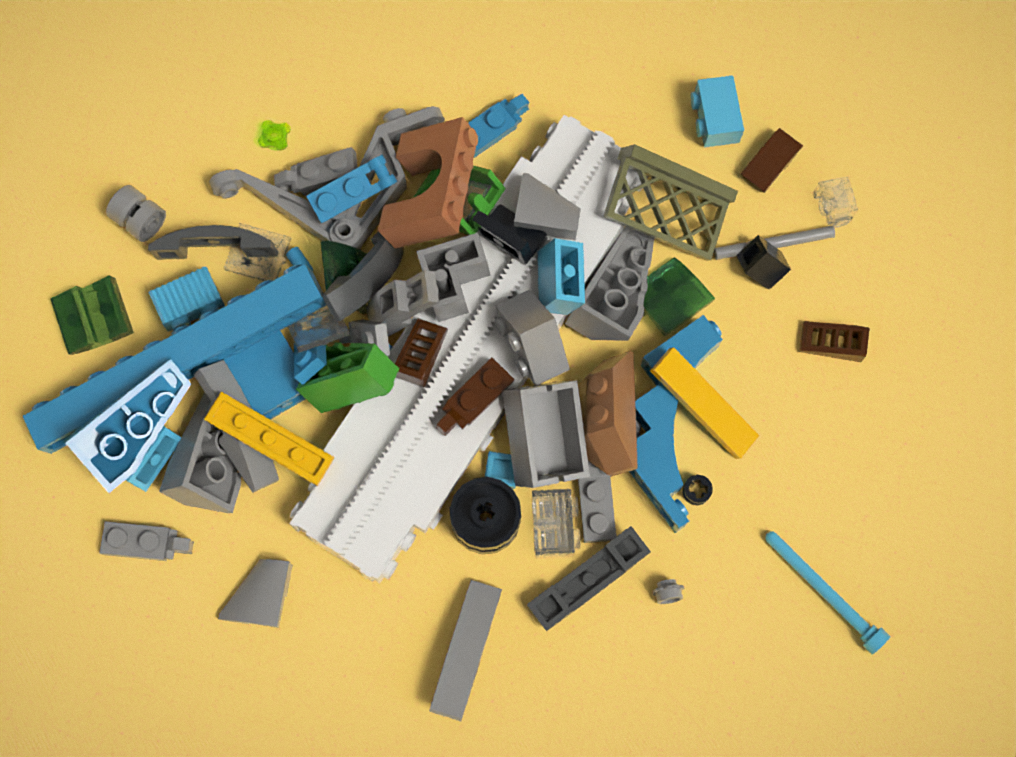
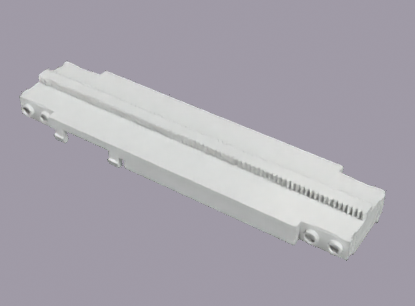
(388, 454)

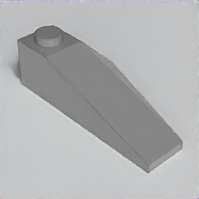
(616, 291)
(200, 468)

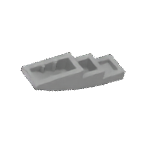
(253, 466)
(465, 650)

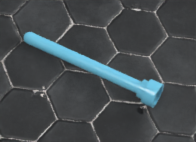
(871, 635)

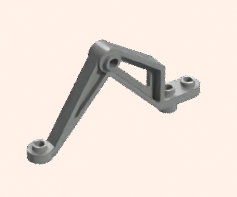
(346, 226)

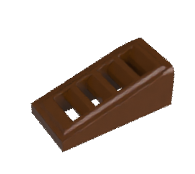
(833, 350)
(413, 375)

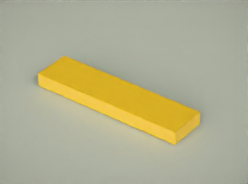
(704, 403)
(269, 438)

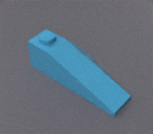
(123, 432)

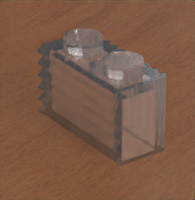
(553, 523)

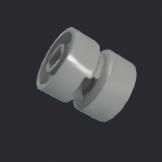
(132, 210)

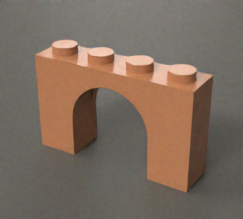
(439, 208)

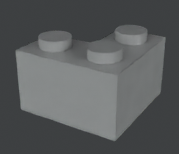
(454, 264)
(534, 336)

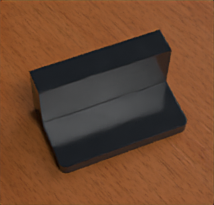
(500, 231)

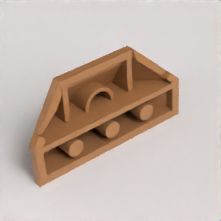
(610, 415)

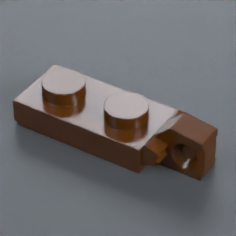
(474, 396)

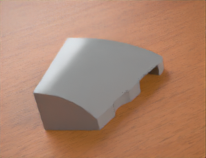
(545, 210)
(260, 595)

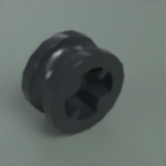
(703, 482)

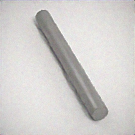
(779, 241)

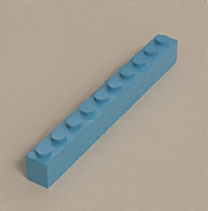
(191, 347)

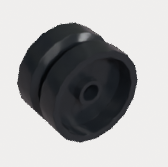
(487, 496)

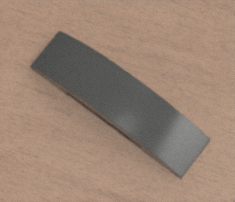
(176, 244)
(365, 280)
(589, 578)

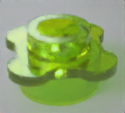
(274, 143)

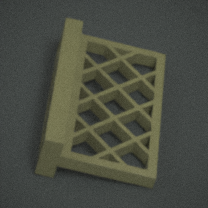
(680, 178)

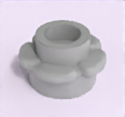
(668, 592)

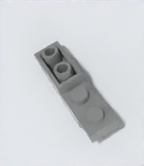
(403, 300)

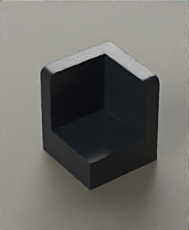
(763, 262)

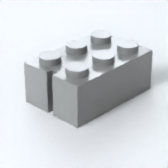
(546, 433)

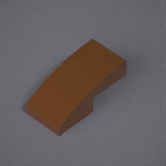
(771, 160)

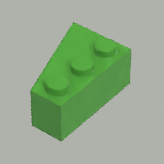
(349, 377)

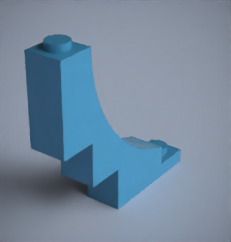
(656, 413)

